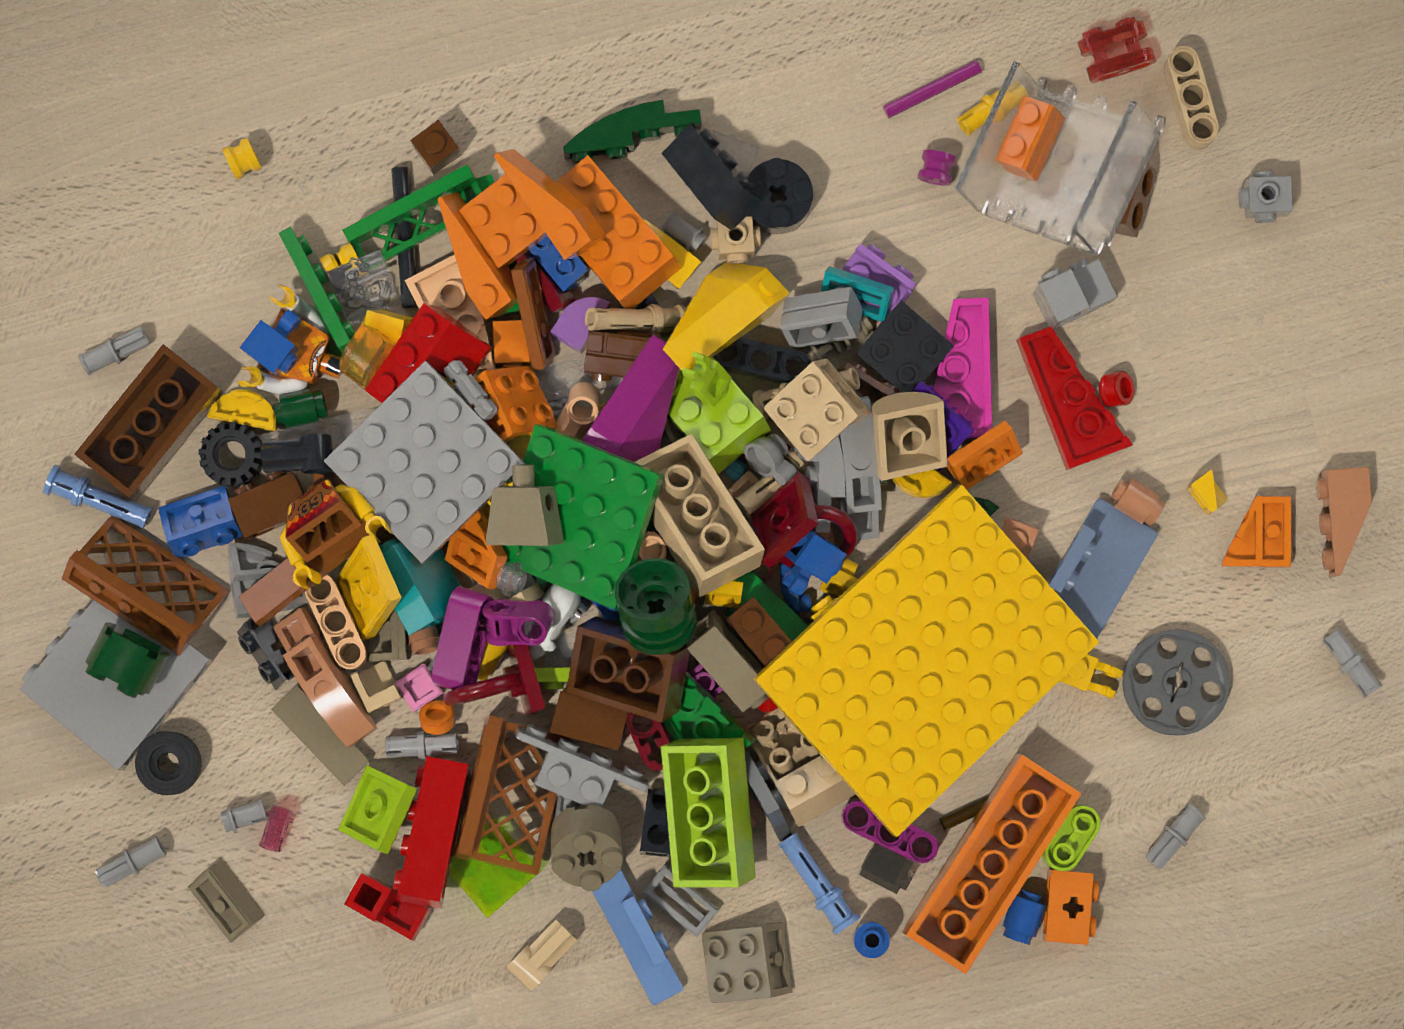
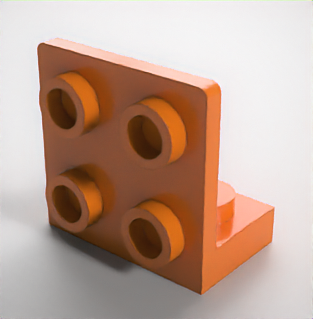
(518, 401)

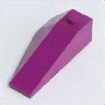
(639, 407)

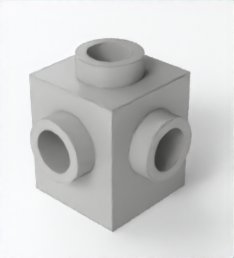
(1278, 194)

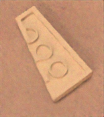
(443, 287)

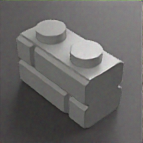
(821, 317)

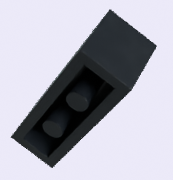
(712, 176)

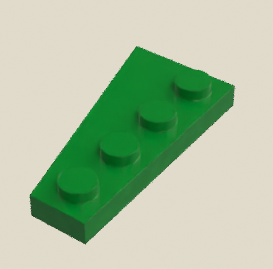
(314, 279)

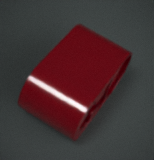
(646, 749)

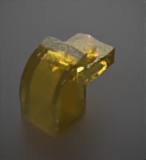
(365, 355)

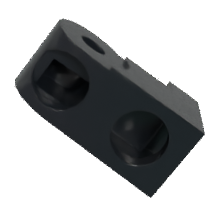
(655, 826)

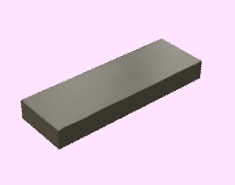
(309, 726)

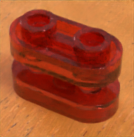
(1097, 42)

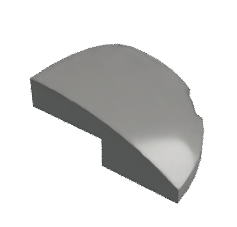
(248, 566)

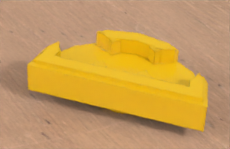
(244, 408)
(923, 484)

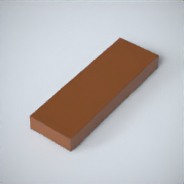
(533, 313)

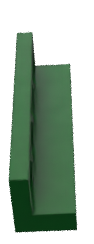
(405, 208)

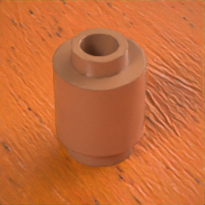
(1137, 501)

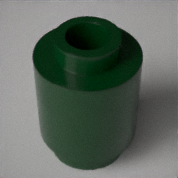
(300, 407)

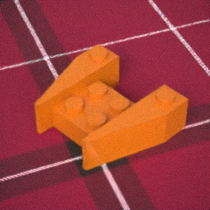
(507, 223)

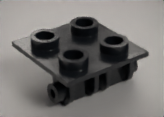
(905, 348)

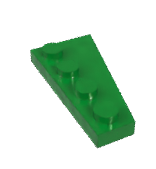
(704, 717)

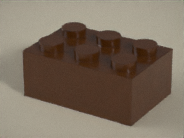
(620, 676)

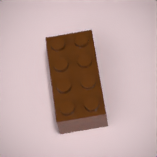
(148, 423)

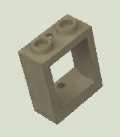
(727, 661)

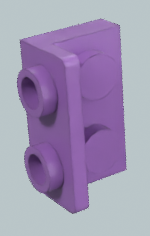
(870, 264)

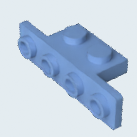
(639, 942)

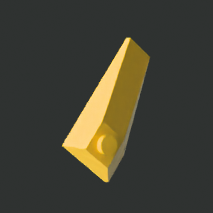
(723, 310)

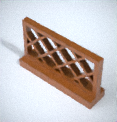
(131, 600)
(479, 798)

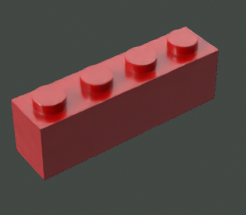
(433, 832)

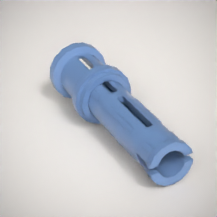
(80, 487)
(828, 898)

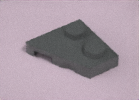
(770, 802)

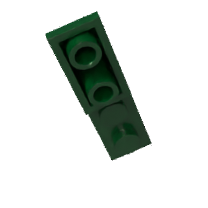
(615, 132)

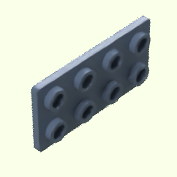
(1101, 564)

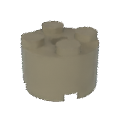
(586, 846)

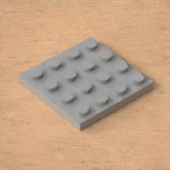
(424, 462)

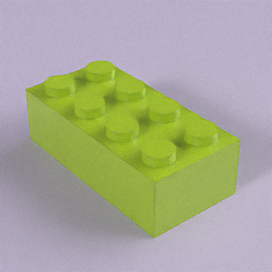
(708, 812)

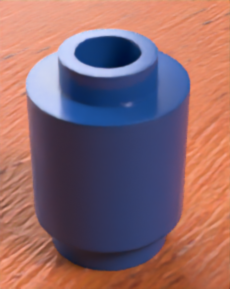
(1024, 917)
(868, 928)

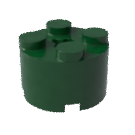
(126, 660)

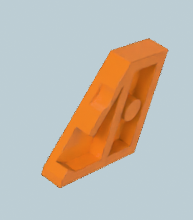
(1263, 535)
(471, 554)

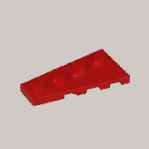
(1072, 409)

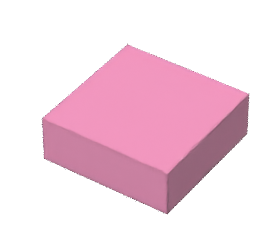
(418, 688)

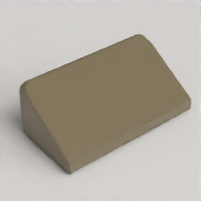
(226, 900)

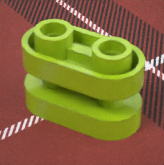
(1072, 839)

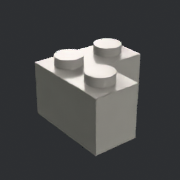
(1073, 293)

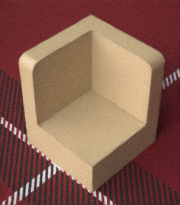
(376, 687)

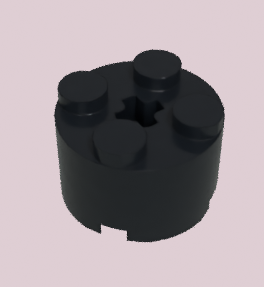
(796, 185)

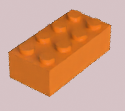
(631, 256)

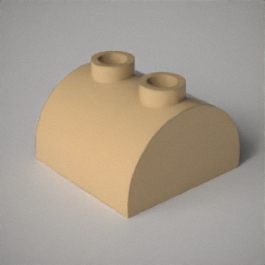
(908, 434)

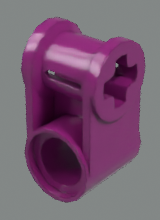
(512, 625)

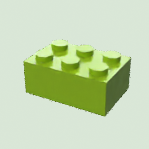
(719, 430)

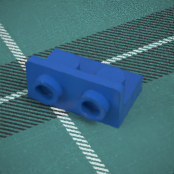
(566, 273)
(199, 522)

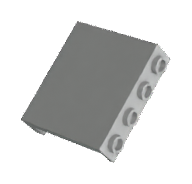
(94, 708)

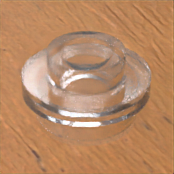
(511, 578)

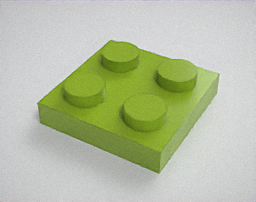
(377, 809)

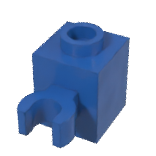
(271, 345)
(814, 557)

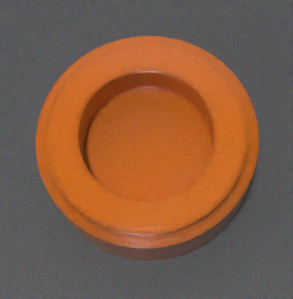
(436, 717)

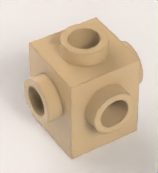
(739, 250)

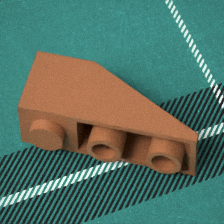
(1345, 506)

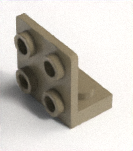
(747, 963)

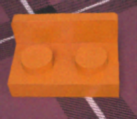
(984, 455)

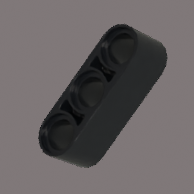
(774, 372)

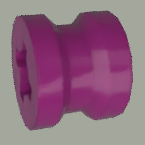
(937, 167)

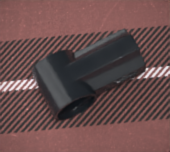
(297, 455)

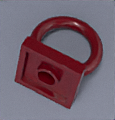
(791, 516)
(517, 679)

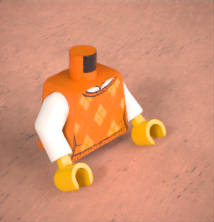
(313, 353)

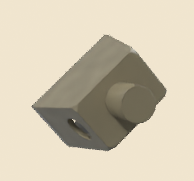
(524, 512)

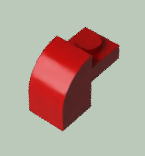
(382, 905)

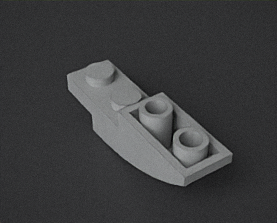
(826, 478)
(861, 480)

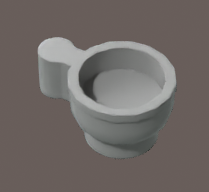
(767, 457)

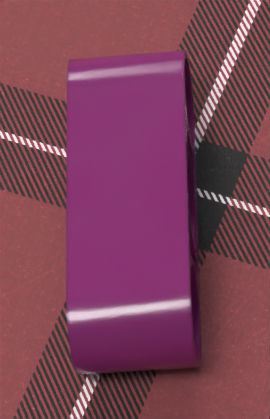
(461, 639)
(901, 845)

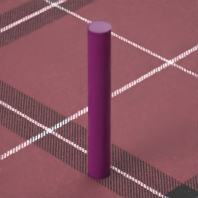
(932, 89)

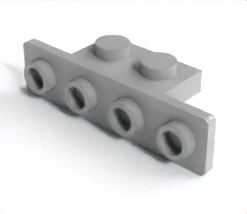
(576, 774)

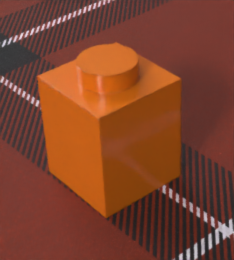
(510, 344)

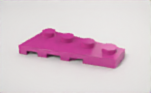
(966, 369)

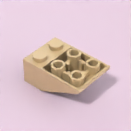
(796, 768)

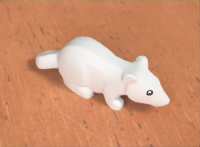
(565, 606)

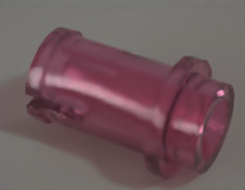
(276, 828)

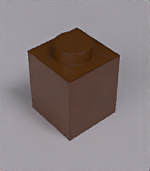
(436, 147)

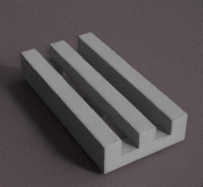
(704, 920)

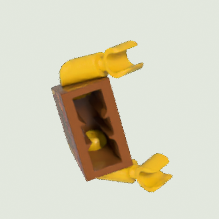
(321, 520)

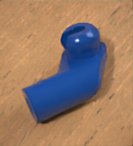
(795, 602)

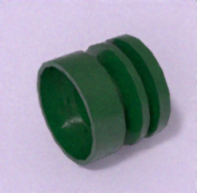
(655, 606)

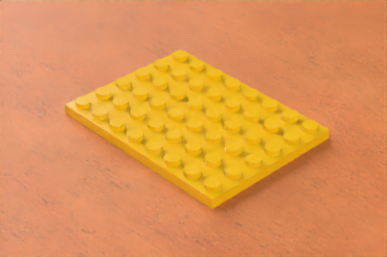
(926, 660)

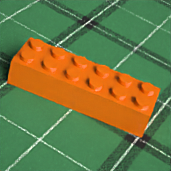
(991, 863)

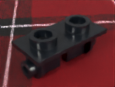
(258, 642)

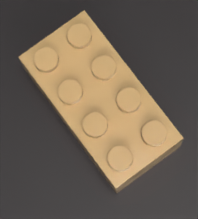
(700, 518)

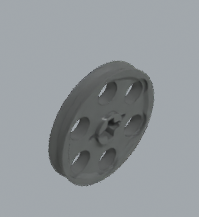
(1194, 678)

